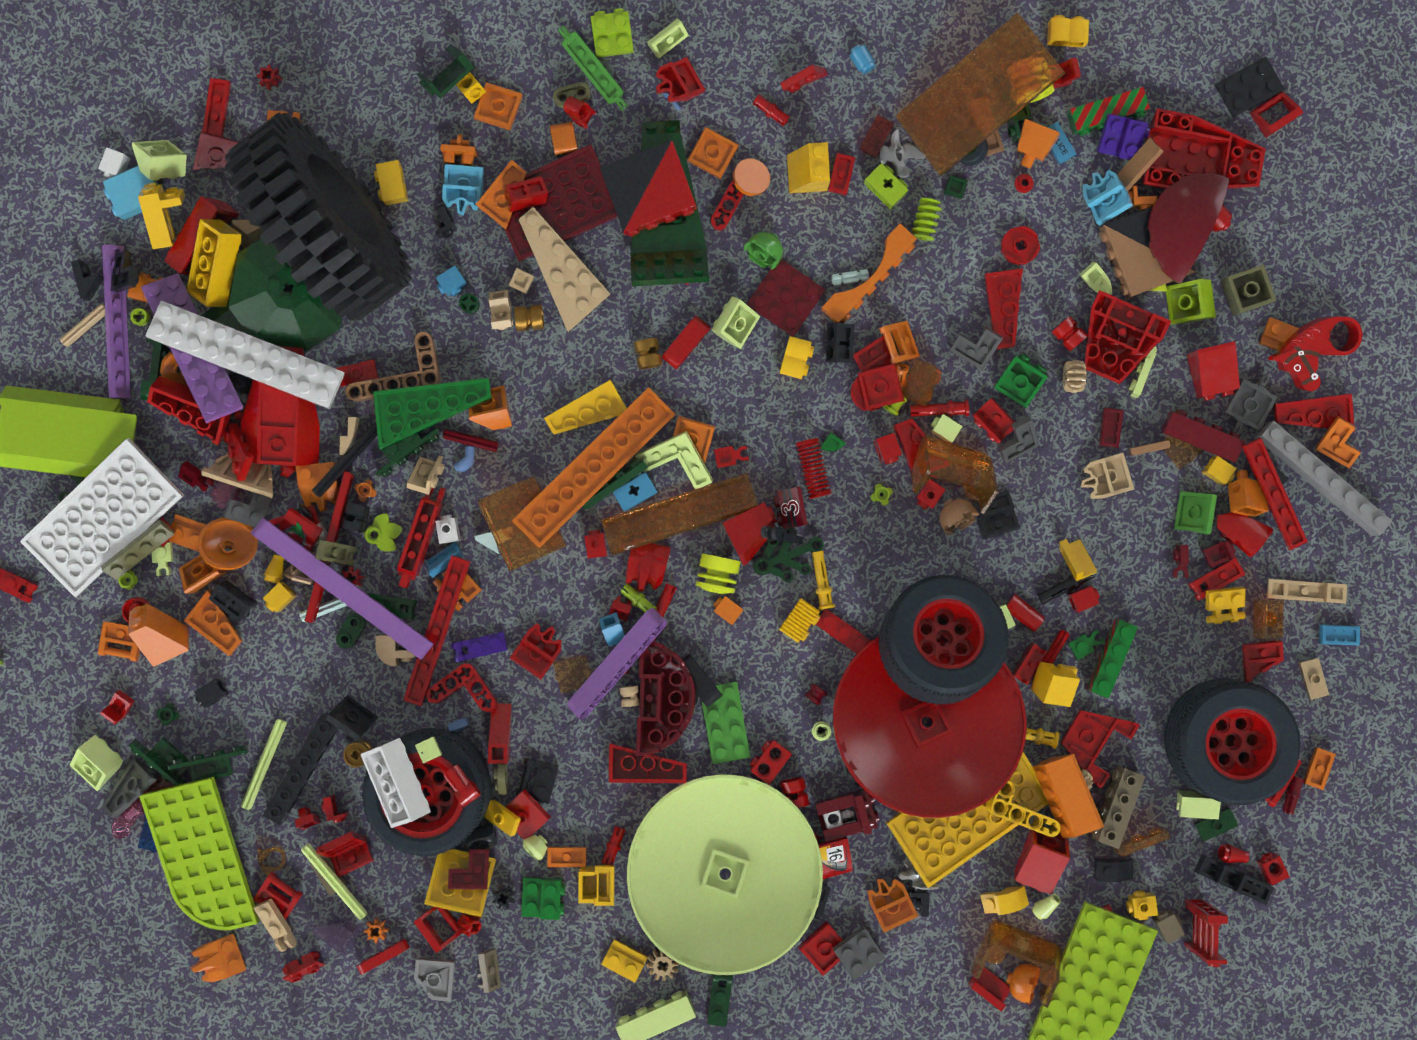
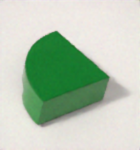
(832, 443)

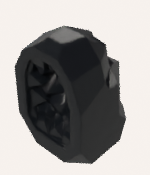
(482, 837)

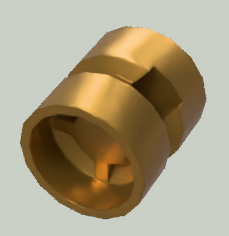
(529, 318)
(647, 353)
(352, 753)

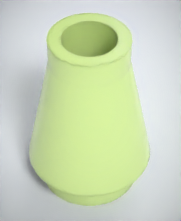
(825, 734)
(1043, 908)

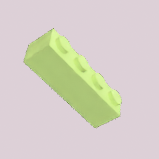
(657, 1018)

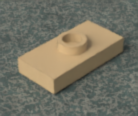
(1313, 678)

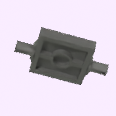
(1250, 404)

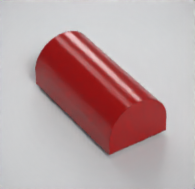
(1024, 613)

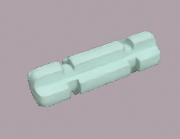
(850, 277)

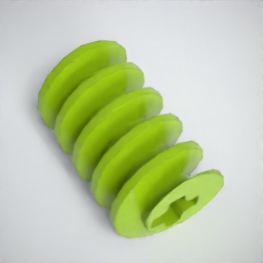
(925, 218)

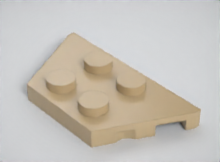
(257, 480)

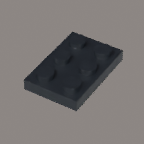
(1249, 87)

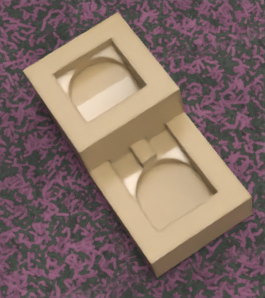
(347, 442)

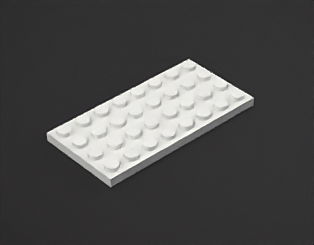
(101, 517)

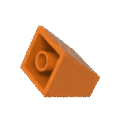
(157, 634)

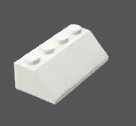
(395, 783)

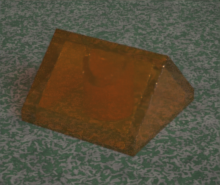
(1268, 619)

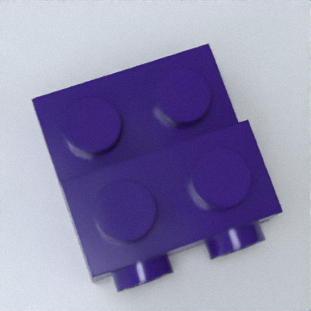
(1122, 136)

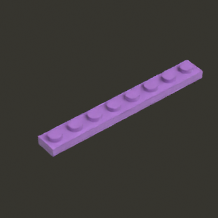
(115, 329)

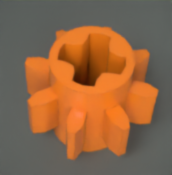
(380, 934)

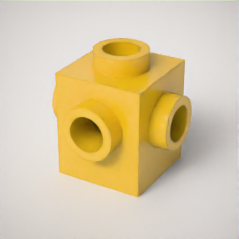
(1142, 905)

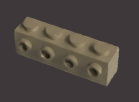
(1118, 806)

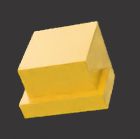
(1055, 684)
(597, 885)

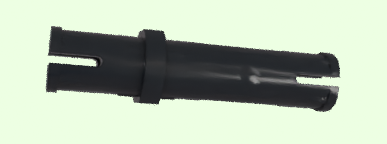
(1061, 588)

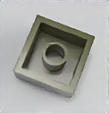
(1248, 290)

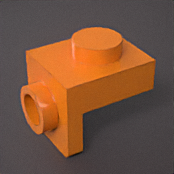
(1141, 202)

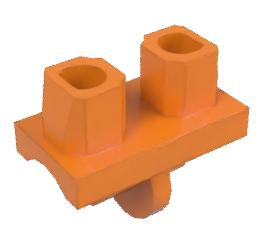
(461, 148)

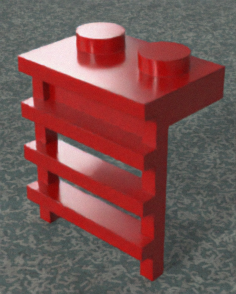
(347, 852)

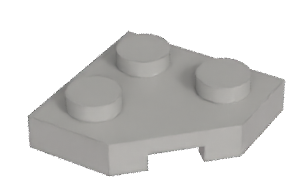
(435, 977)

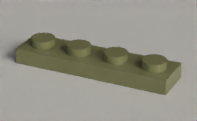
(137, 550)

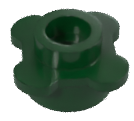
(161, 713)

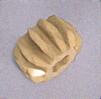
(1074, 376)
(661, 970)

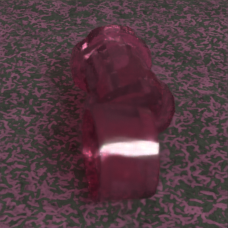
(127, 820)

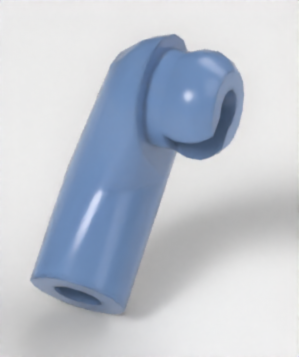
(466, 462)

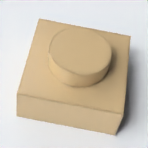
(521, 281)

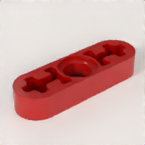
(726, 220)
(382, 957)

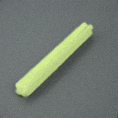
(263, 764)
(334, 881)

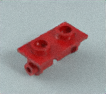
(310, 965)

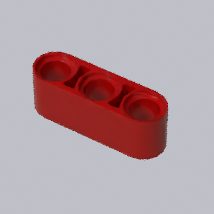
(686, 342)

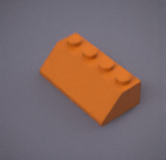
(1068, 795)

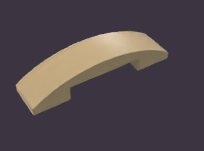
(1307, 591)

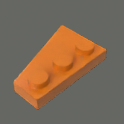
(214, 625)

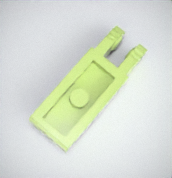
(1143, 369)

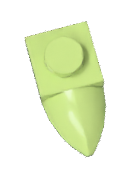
(1096, 278)

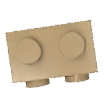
(425, 475)

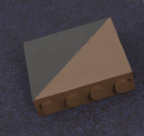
(1130, 252)

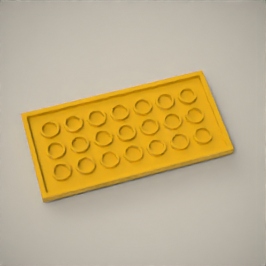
(946, 843)

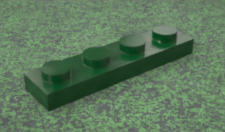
(619, 479)

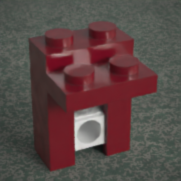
(865, 819)

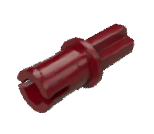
(1293, 795)

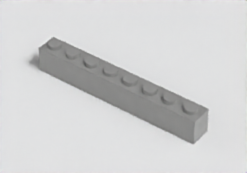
(1323, 479)

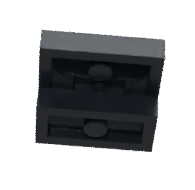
(999, 516)

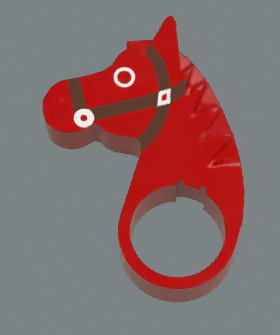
(1302, 349)

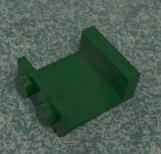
(450, 76)

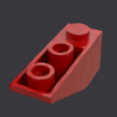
(500, 734)

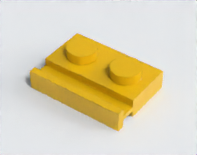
(624, 960)

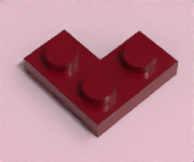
(475, 876)

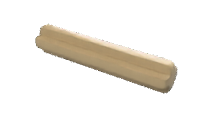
(83, 326)

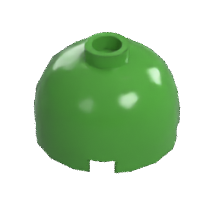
(764, 249)

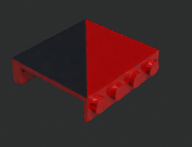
(648, 188)

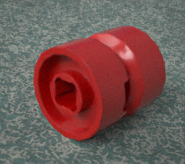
(1069, 333)
(793, 786)

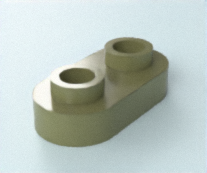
(571, 90)
(502, 779)

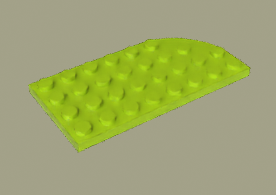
(200, 854)
(1095, 976)

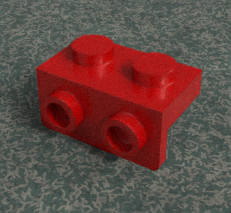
(994, 420)

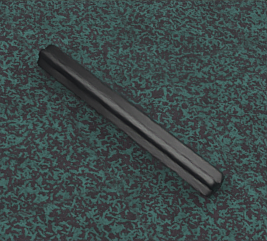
(348, 458)

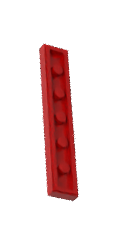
(1274, 493)

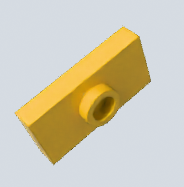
(502, 817)

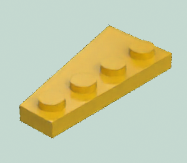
(590, 408)

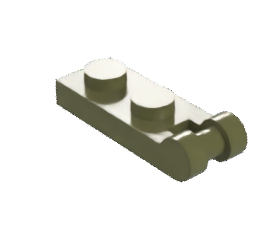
(335, 552)

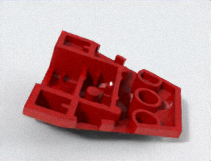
(1120, 336)

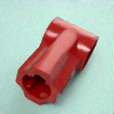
(464, 789)

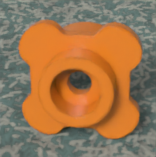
(365, 485)

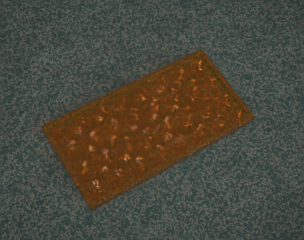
(980, 94)

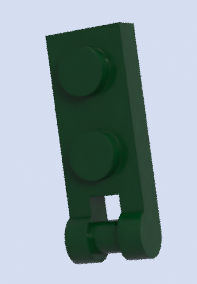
(394, 605)
(719, 1000)

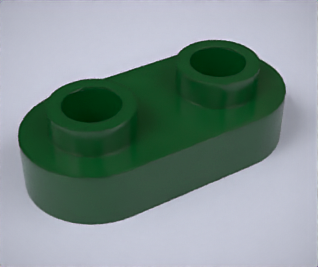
(351, 631)

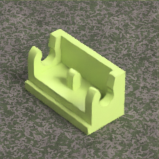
(1196, 805)

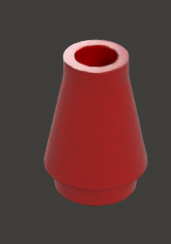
(1232, 854)

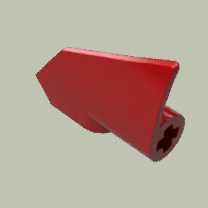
(1243, 532)

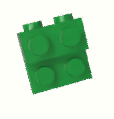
(1021, 379)
(543, 898)

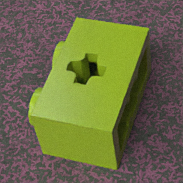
(891, 195)

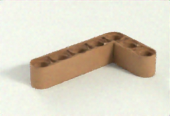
(402, 379)

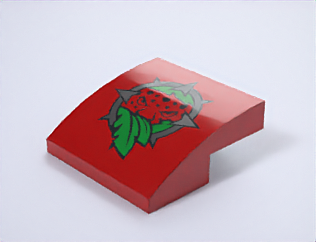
(300, 529)

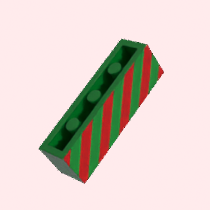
(1093, 115)
(1111, 658)

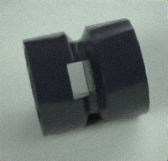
(355, 510)

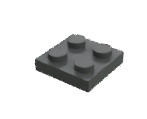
(858, 953)

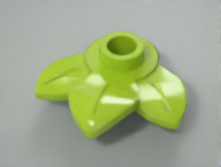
(386, 533)

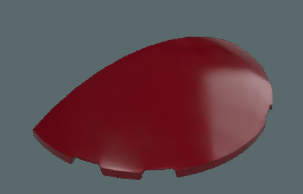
(1184, 221)
(665, 699)

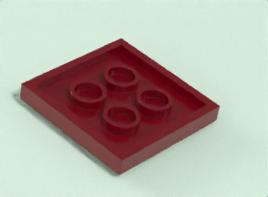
(786, 297)

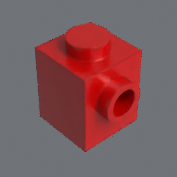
(929, 495)
(595, 544)

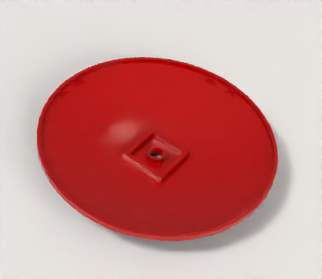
(920, 768)

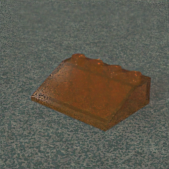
(513, 544)

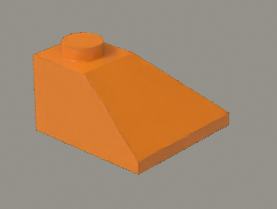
(494, 412)

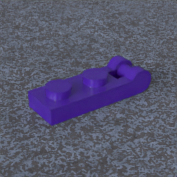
(480, 646)

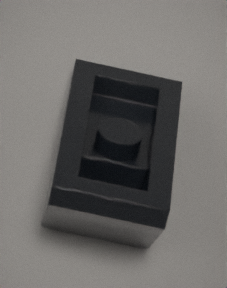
(86, 284)

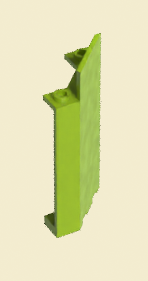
(60, 430)

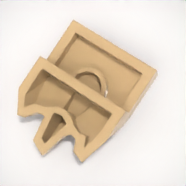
(1108, 476)

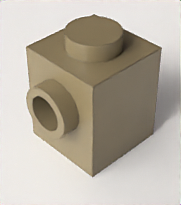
(1168, 926)

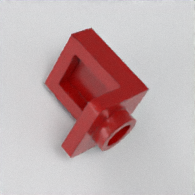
(118, 707)
(330, 808)

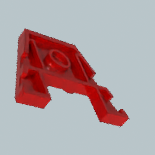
(1088, 736)

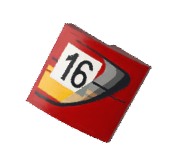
(835, 857)

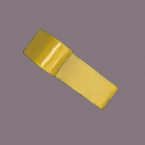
(1023, 814)

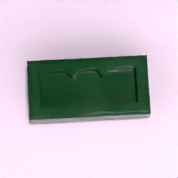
(1213, 827)

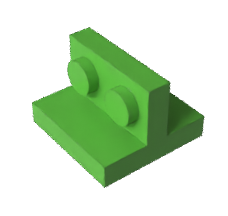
(1195, 512)

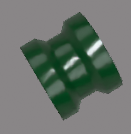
(468, 300)

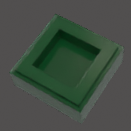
(955, 186)

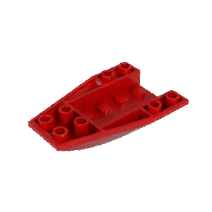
(1200, 147)
(280, 426)

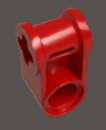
(578, 111)

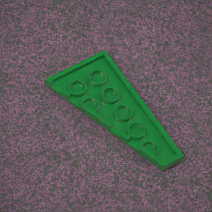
(413, 409)

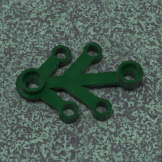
(784, 557)

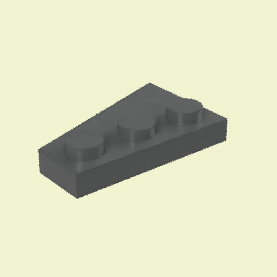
(129, 787)

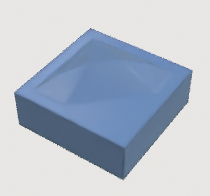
(458, 725)

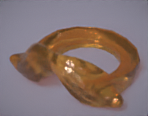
(264, 853)

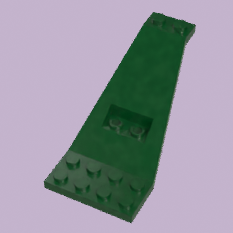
(675, 249)

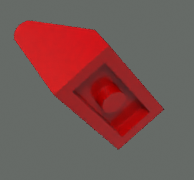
(1267, 129)
(429, 932)

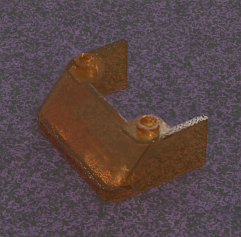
(958, 466)
(1006, 938)

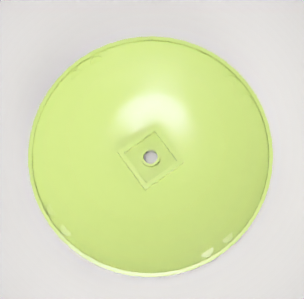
(678, 883)

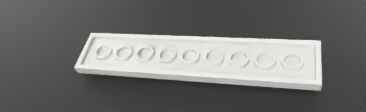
(245, 354)

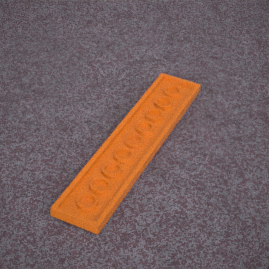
(593, 468)

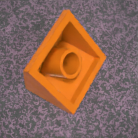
(198, 574)

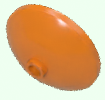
(227, 534)

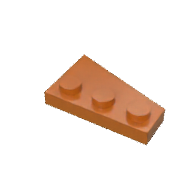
(493, 200)

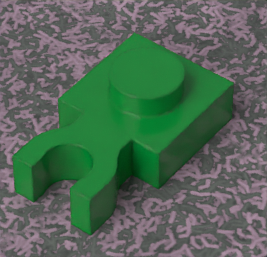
(1083, 645)

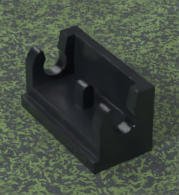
(232, 600)

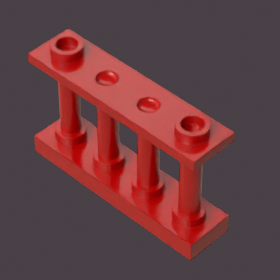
(1206, 931)

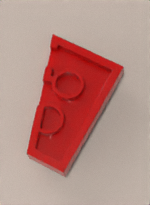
(909, 437)

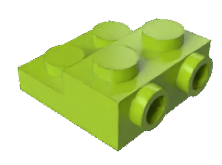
(612, 33)

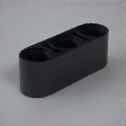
(704, 686)

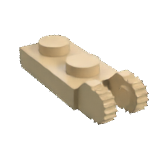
(275, 925)

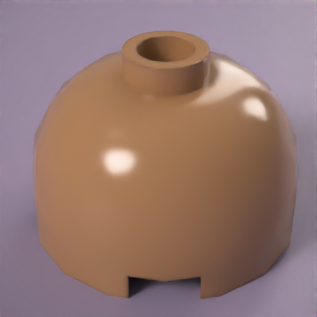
(957, 514)

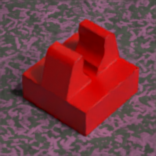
(623, 610)
(306, 819)

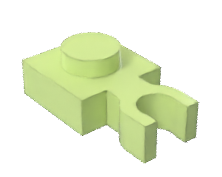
(162, 556)

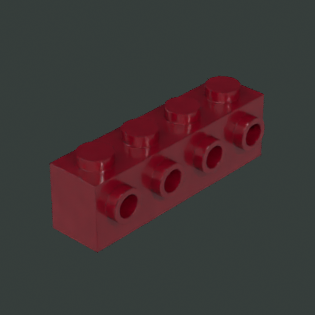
(1203, 436)

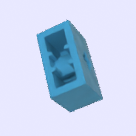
(645, 491)

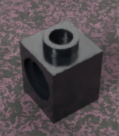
(210, 693)

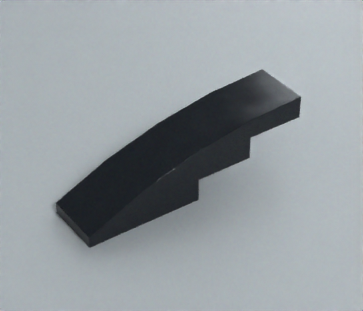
(1234, 879)

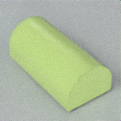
(667, 38)

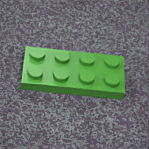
(726, 726)

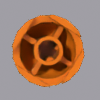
(1023, 982)

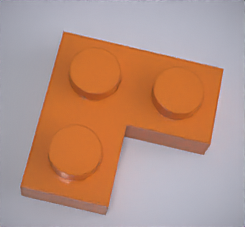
(1334, 444)

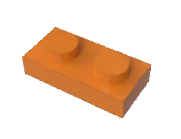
(1319, 768)
(566, 856)

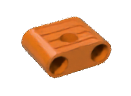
(563, 138)

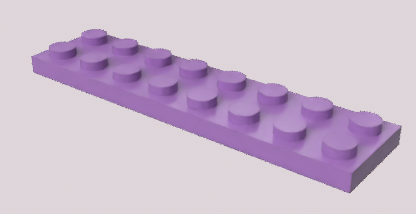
(206, 381)

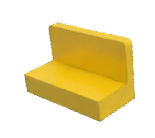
(1077, 559)

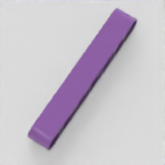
(616, 663)

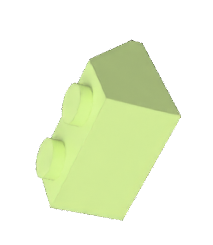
(160, 159)
(96, 762)

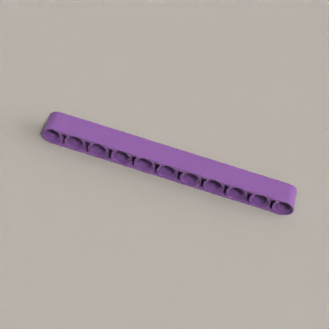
(342, 588)

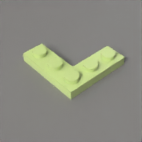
(683, 449)

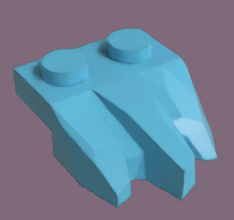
(462, 186)
(1106, 197)

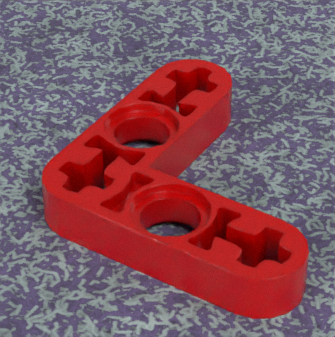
(468, 682)

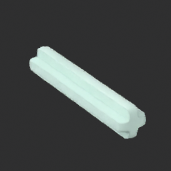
(325, 608)

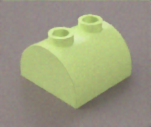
(735, 322)

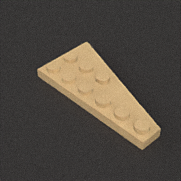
(568, 279)

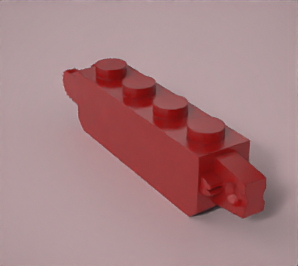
(419, 537)

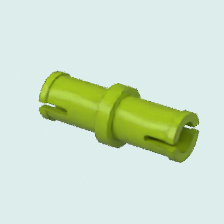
(637, 599)

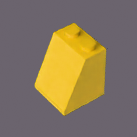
(809, 168)

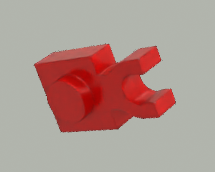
(727, 456)

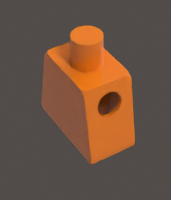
(1036, 142)
(1246, 496)

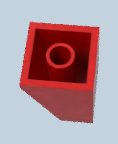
(1214, 370)
(746, 528)
(1042, 861)

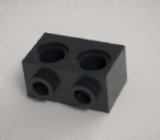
(840, 343)

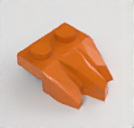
(308, 477)
(891, 905)
(219, 959)

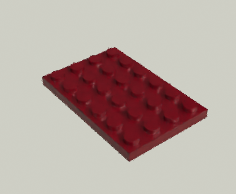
(574, 203)

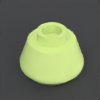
(535, 846)

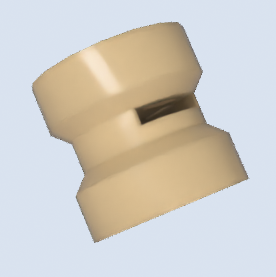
(629, 696)

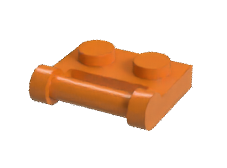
(903, 339)
(117, 634)

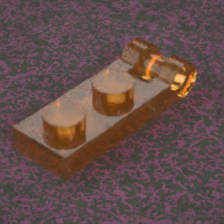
(1141, 841)

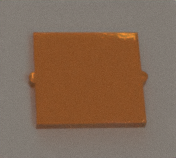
(1181, 452)
(572, 673)

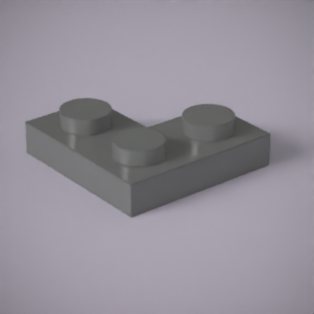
(979, 352)
(1024, 440)
(248, 513)

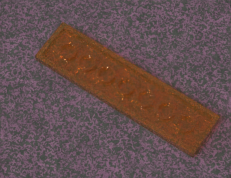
(679, 514)

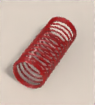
(805, 444)

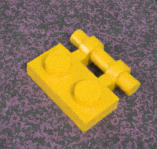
(1223, 599)

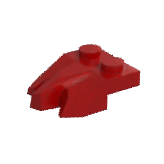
(679, 81)
(647, 565)
(537, 651)

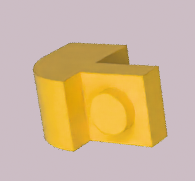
(1005, 901)

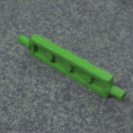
(592, 68)

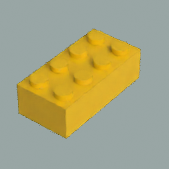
(213, 263)

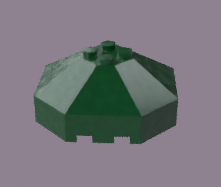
(271, 313)

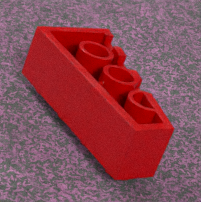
(182, 251)
(178, 401)
(629, 768)

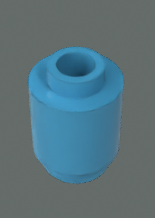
(862, 59)

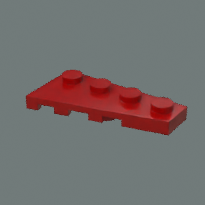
(1003, 297)
(1315, 412)

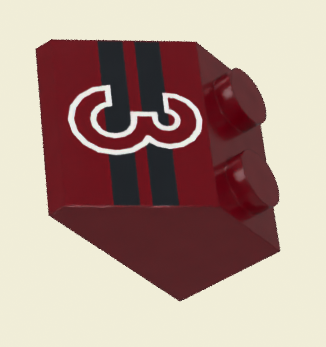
(791, 508)

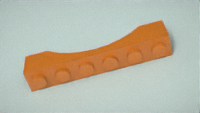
(841, 303)

